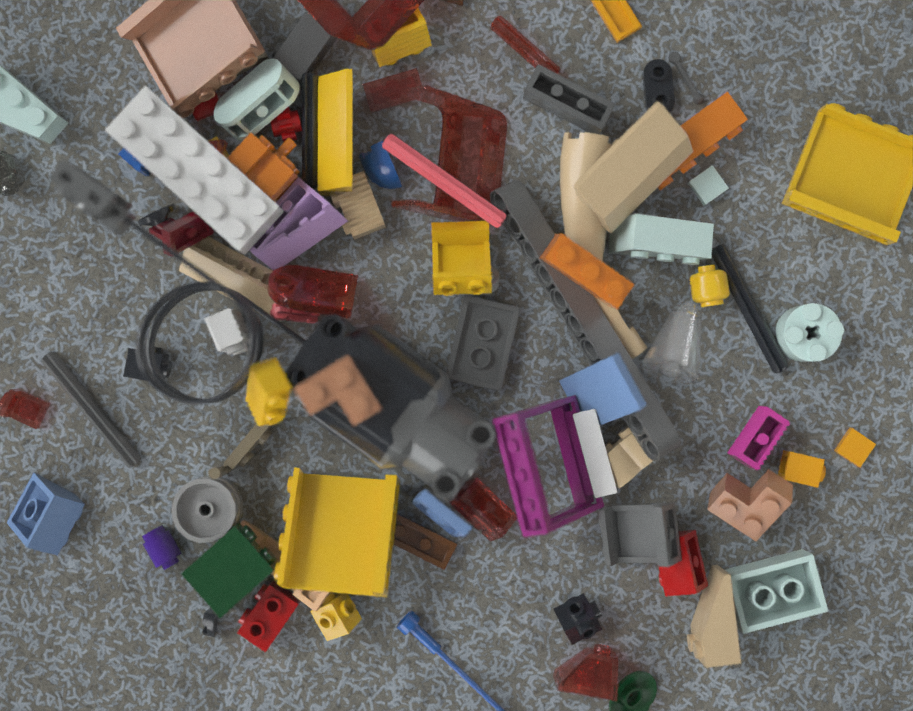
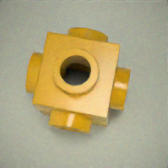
(336, 616)

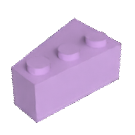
(302, 225)

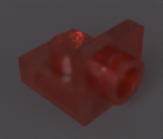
(23, 407)

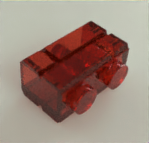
(483, 509)

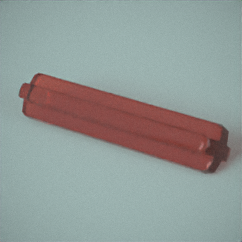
(522, 44)

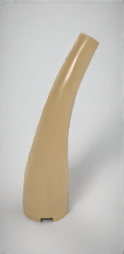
(583, 224)

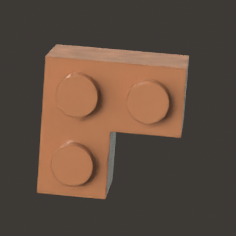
(341, 383)
(751, 508)

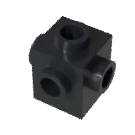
(579, 618)

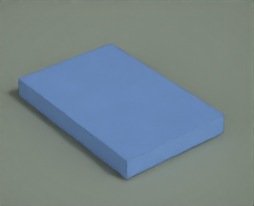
(606, 388)
(440, 514)

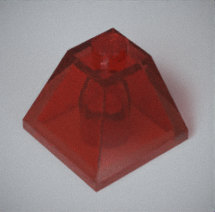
(590, 673)

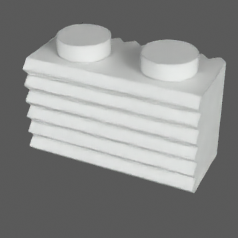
(229, 331)

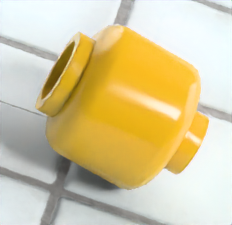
(709, 286)

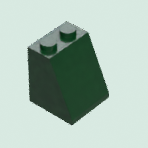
(230, 569)

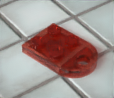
(313, 290)

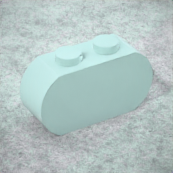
(256, 99)

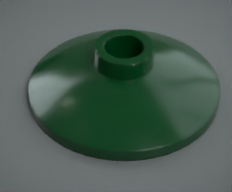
(635, 692)

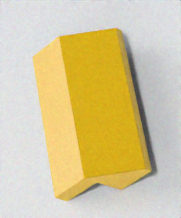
(335, 132)

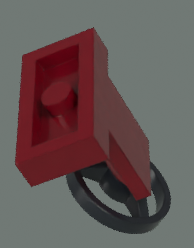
(177, 233)

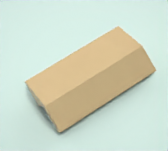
(633, 167)

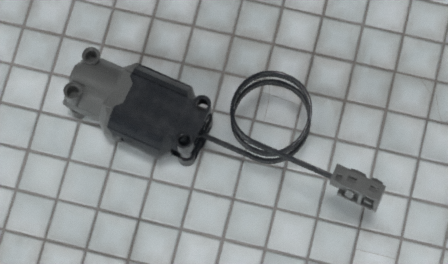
(419, 419)

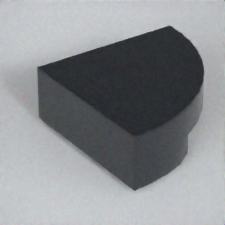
(210, 622)

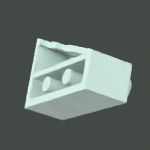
(26, 111)
(662, 238)

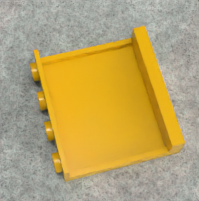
(853, 174)

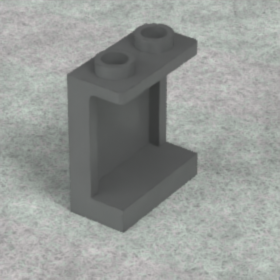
(640, 533)

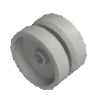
(190, 512)

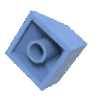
(45, 515)

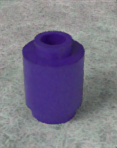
(161, 547)

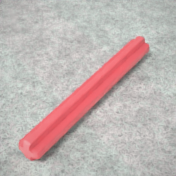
(444, 180)

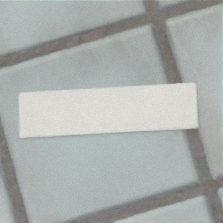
(595, 453)

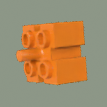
(265, 165)

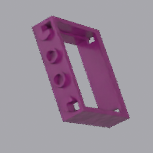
(524, 473)

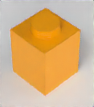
(802, 468)

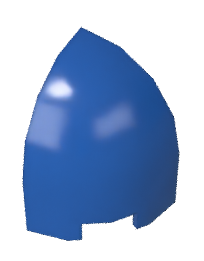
(380, 167)

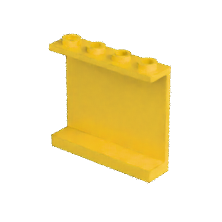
(338, 534)

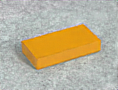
(617, 17)

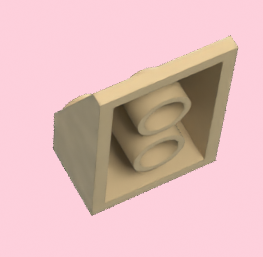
(714, 623)

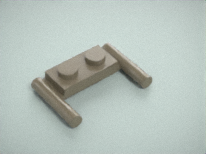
(242, 453)

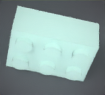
(776, 591)

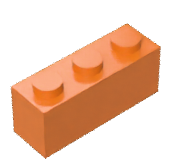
(587, 271)

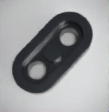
(658, 86)

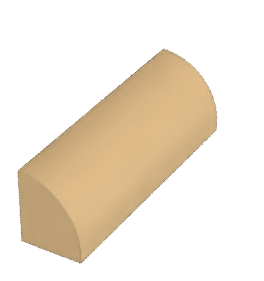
(230, 270)

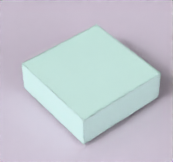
(708, 185)

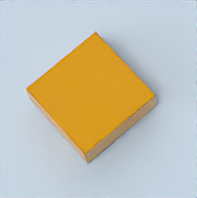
(854, 447)

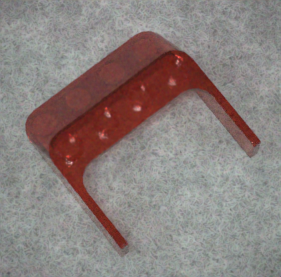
(469, 151)

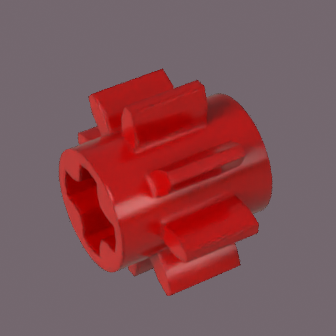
(286, 124)

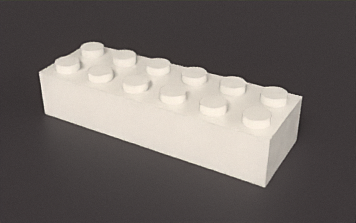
(194, 170)

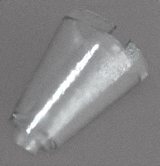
(677, 346)

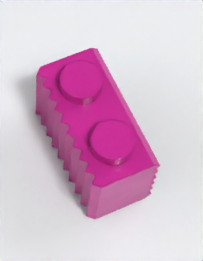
(758, 437)

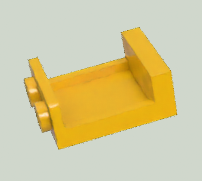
(461, 258)

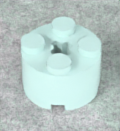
(825, 333)

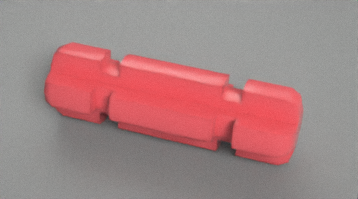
(283, 313)

